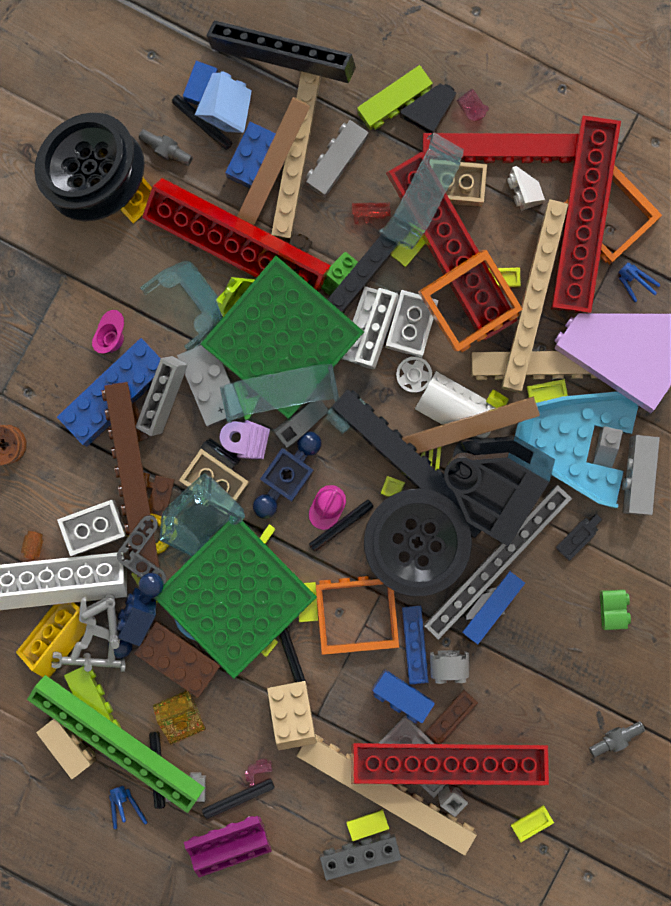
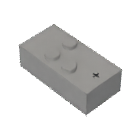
(205, 377)
(640, 475)

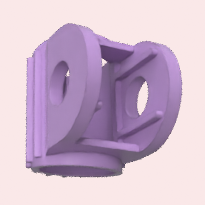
(252, 441)

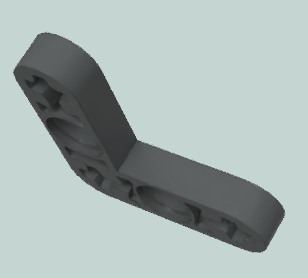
(135, 556)

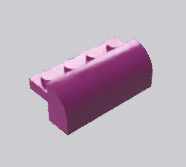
(228, 846)

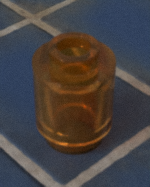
(32, 545)

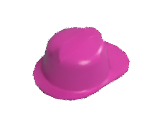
(109, 333)
(327, 507)

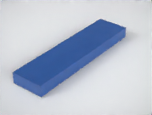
(493, 607)
(415, 645)

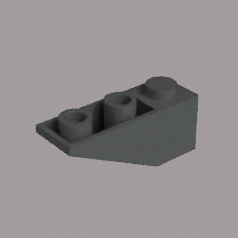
(300, 422)

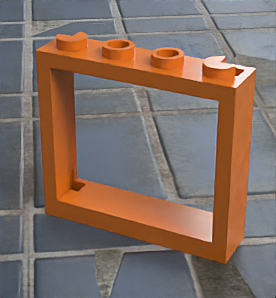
(641, 202)
(452, 275)
(361, 646)

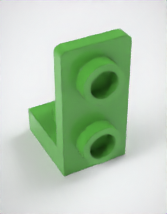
(338, 272)

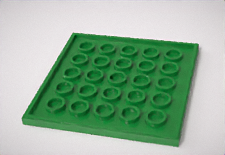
(281, 328)
(234, 597)

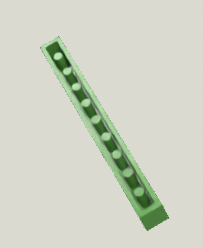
(116, 743)

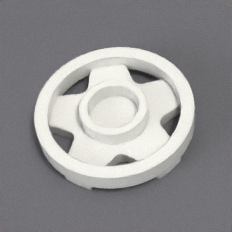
(414, 374)

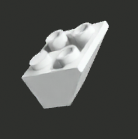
(526, 189)

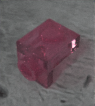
(472, 105)
(260, 766)

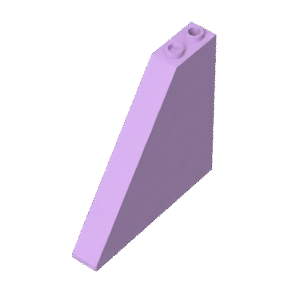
(623, 352)

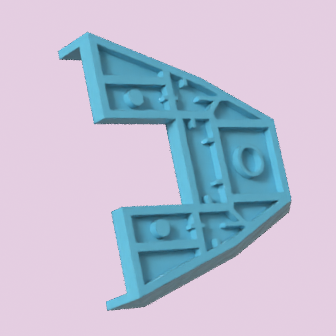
(566, 434)

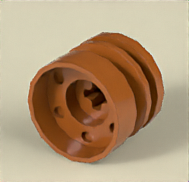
(17, 444)

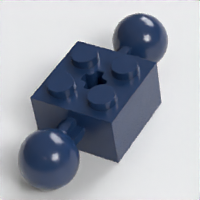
(266, 505)
(137, 614)

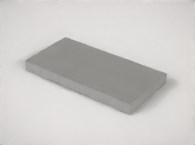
(408, 733)

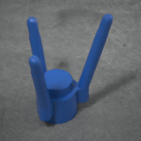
(630, 272)
(118, 796)

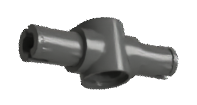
(165, 147)
(616, 739)

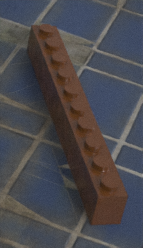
(129, 468)

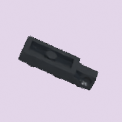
(578, 537)

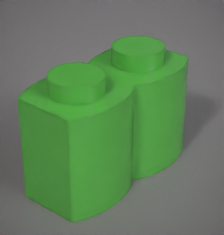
(614, 609)

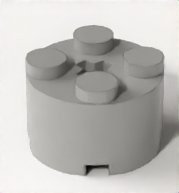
(449, 666)

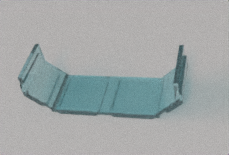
(424, 192)
(279, 390)

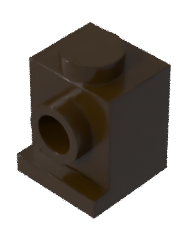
(301, 242)

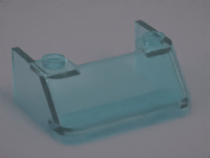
(197, 289)

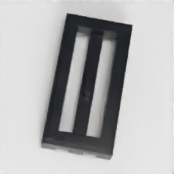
(220, 453)

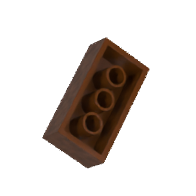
(177, 659)

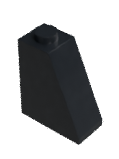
(430, 108)

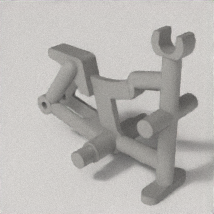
(86, 616)

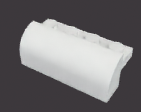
(374, 318)
(449, 402)

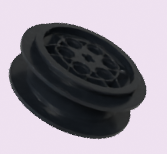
(89, 167)
(450, 531)

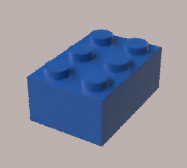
(249, 155)
(402, 697)

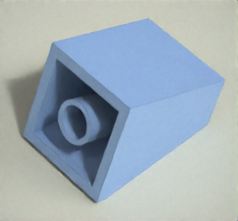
(225, 103)

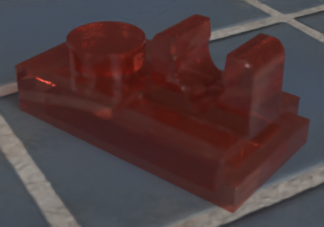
(376, 210)

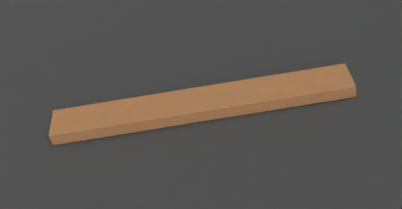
(273, 160)
(474, 425)

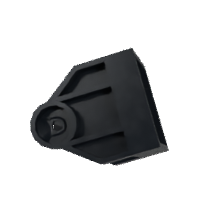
(498, 482)

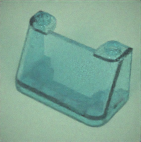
(198, 515)

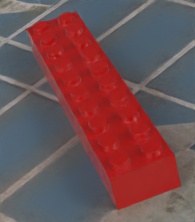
(586, 214)
(226, 234)
(452, 246)
(449, 764)

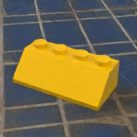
(55, 633)

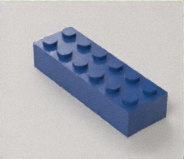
(86, 414)

